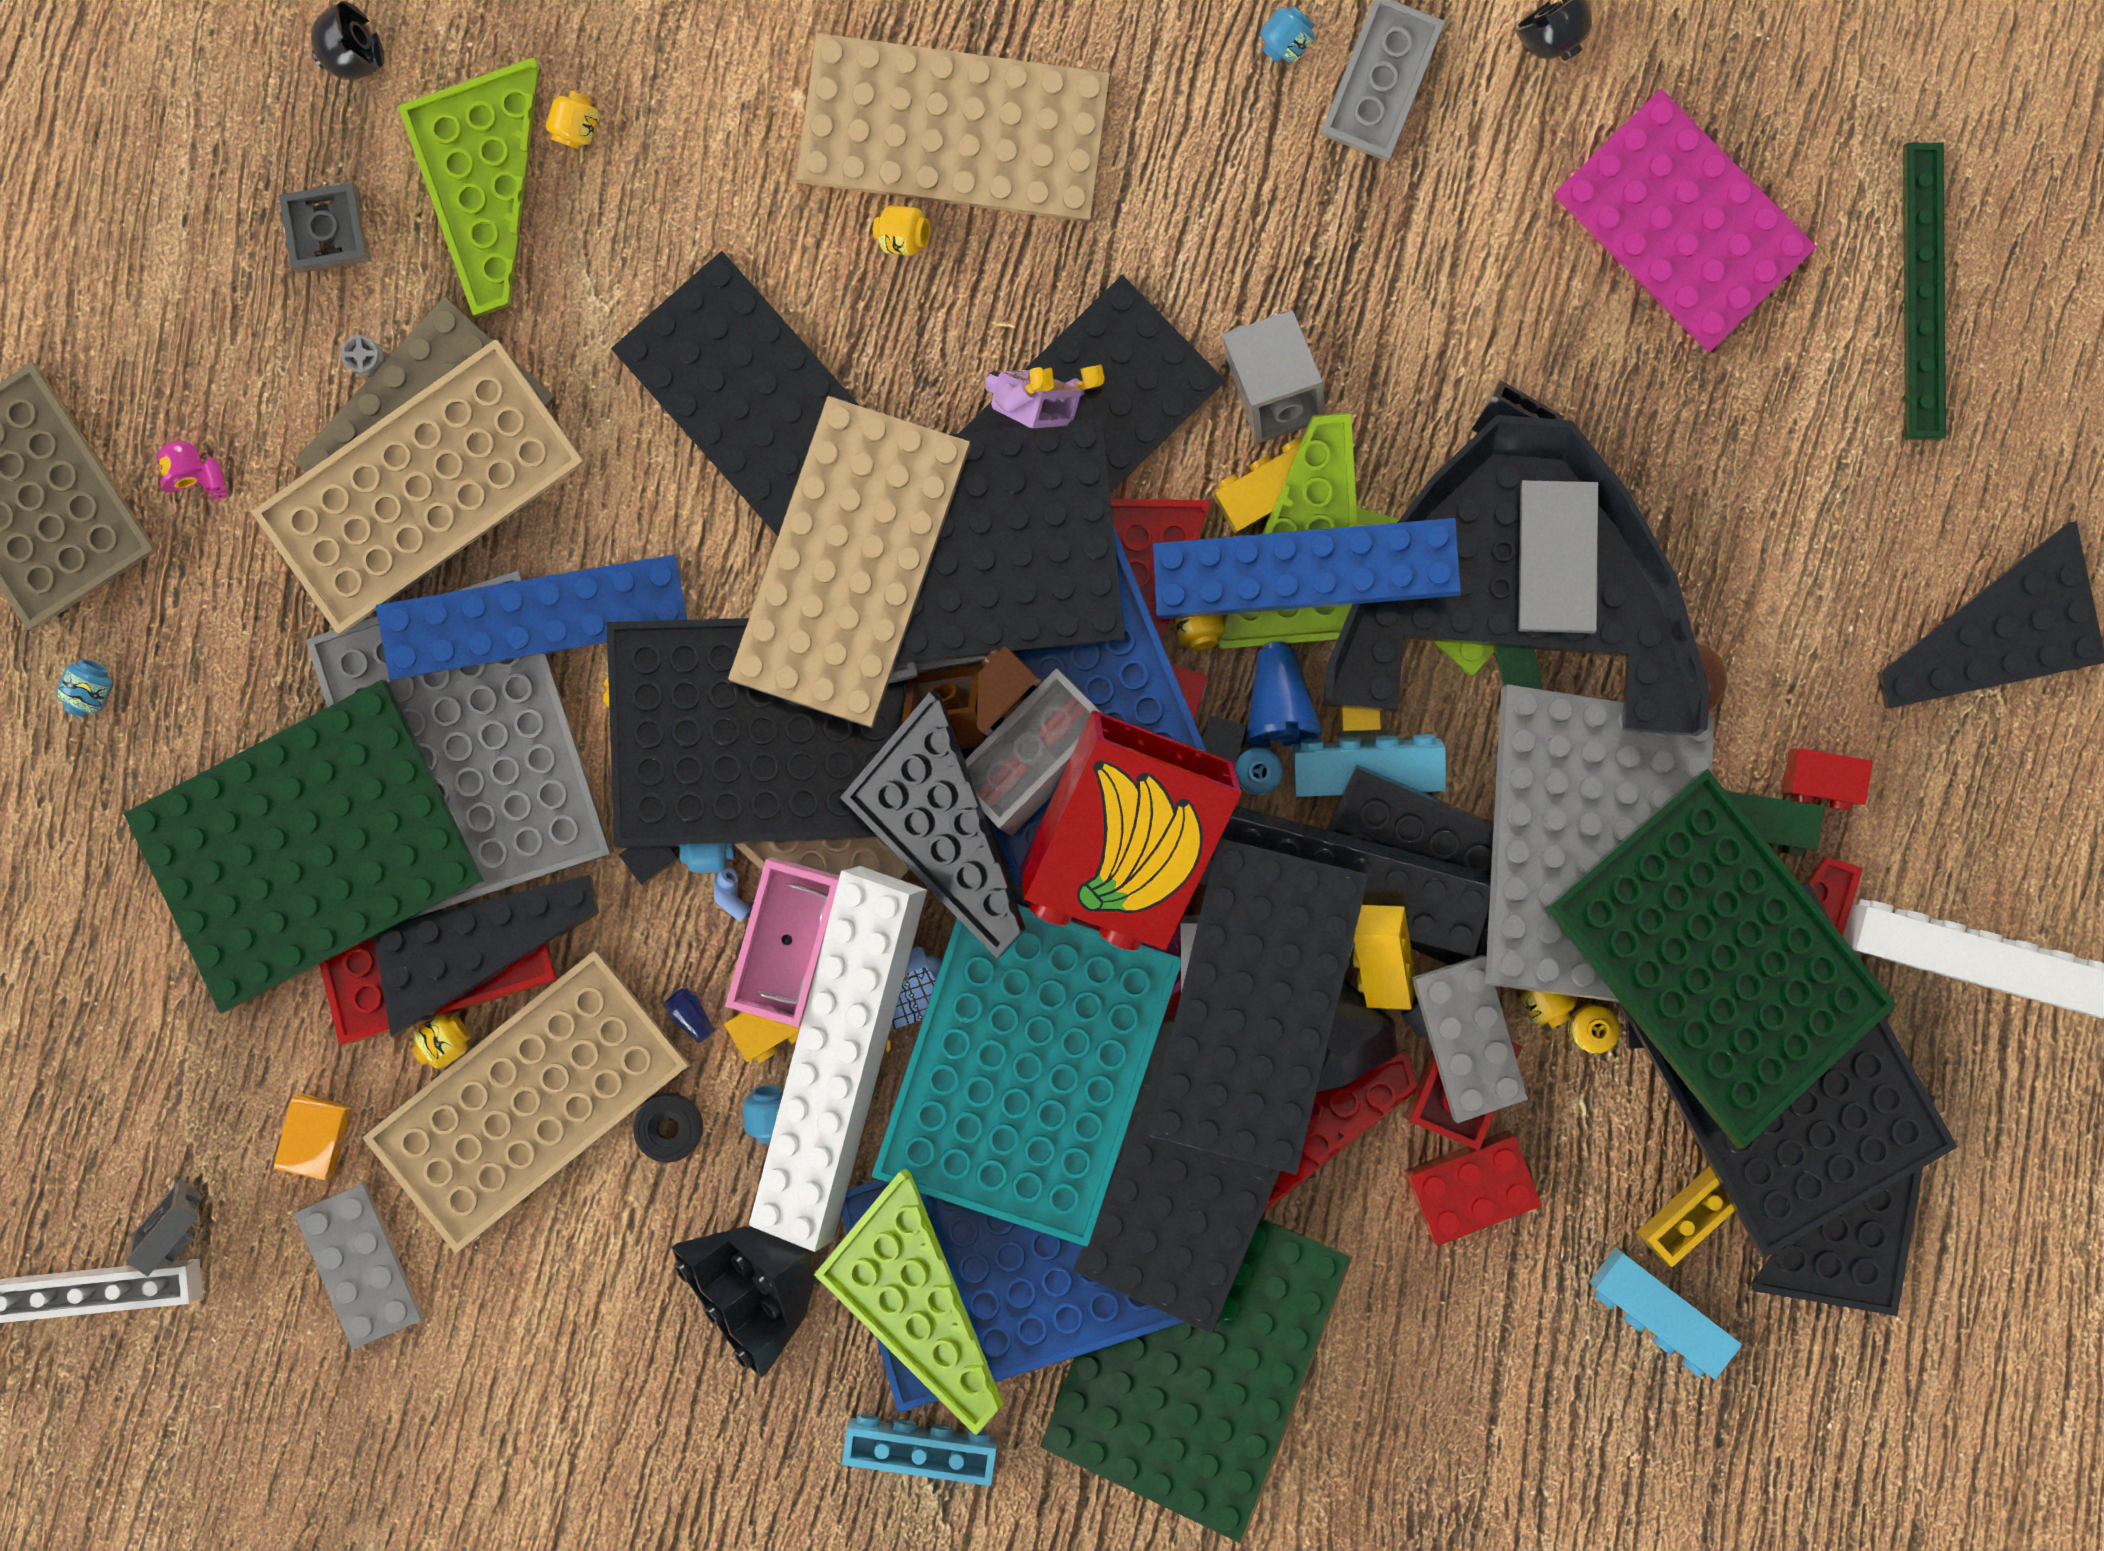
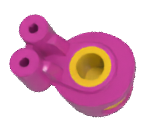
(184, 468)

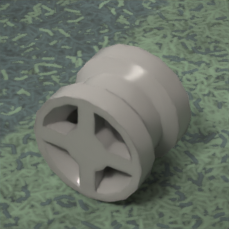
(357, 350)

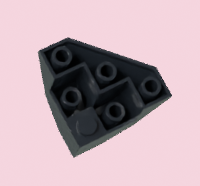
(1358, 1041)
(750, 1289)

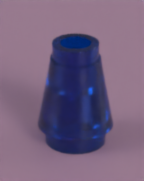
(688, 1013)

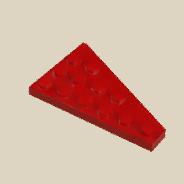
(1347, 1113)

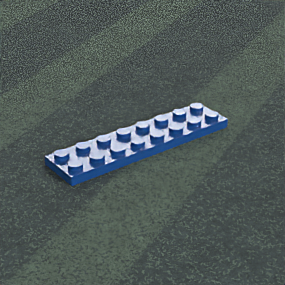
(1307, 569)
(525, 616)

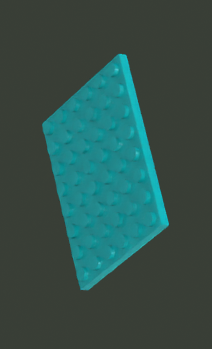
(1028, 1074)

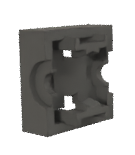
(311, 225)
(165, 1229)

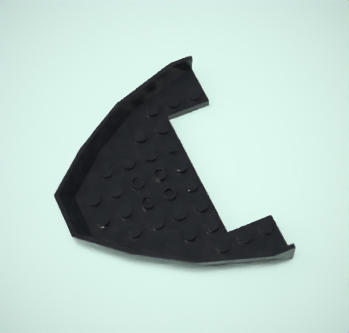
(1637, 589)

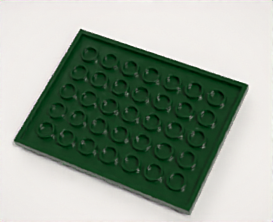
(303, 846)
(1721, 958)
(1201, 1412)

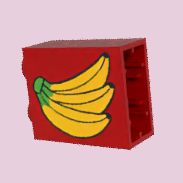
(1128, 833)

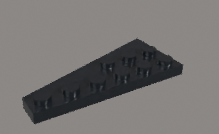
(460, 949)

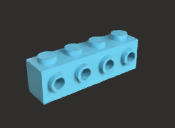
(1326, 767)
(1665, 1314)
(919, 1450)

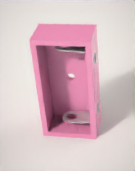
(774, 976)

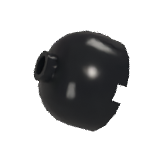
(1556, 29)
(344, 44)

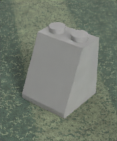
(1274, 376)

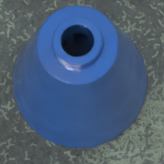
(1280, 700)

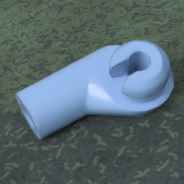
(727, 894)

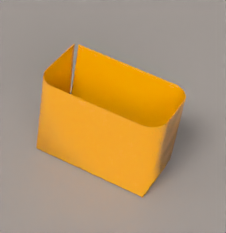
(312, 1136)

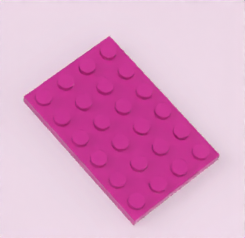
(1684, 220)

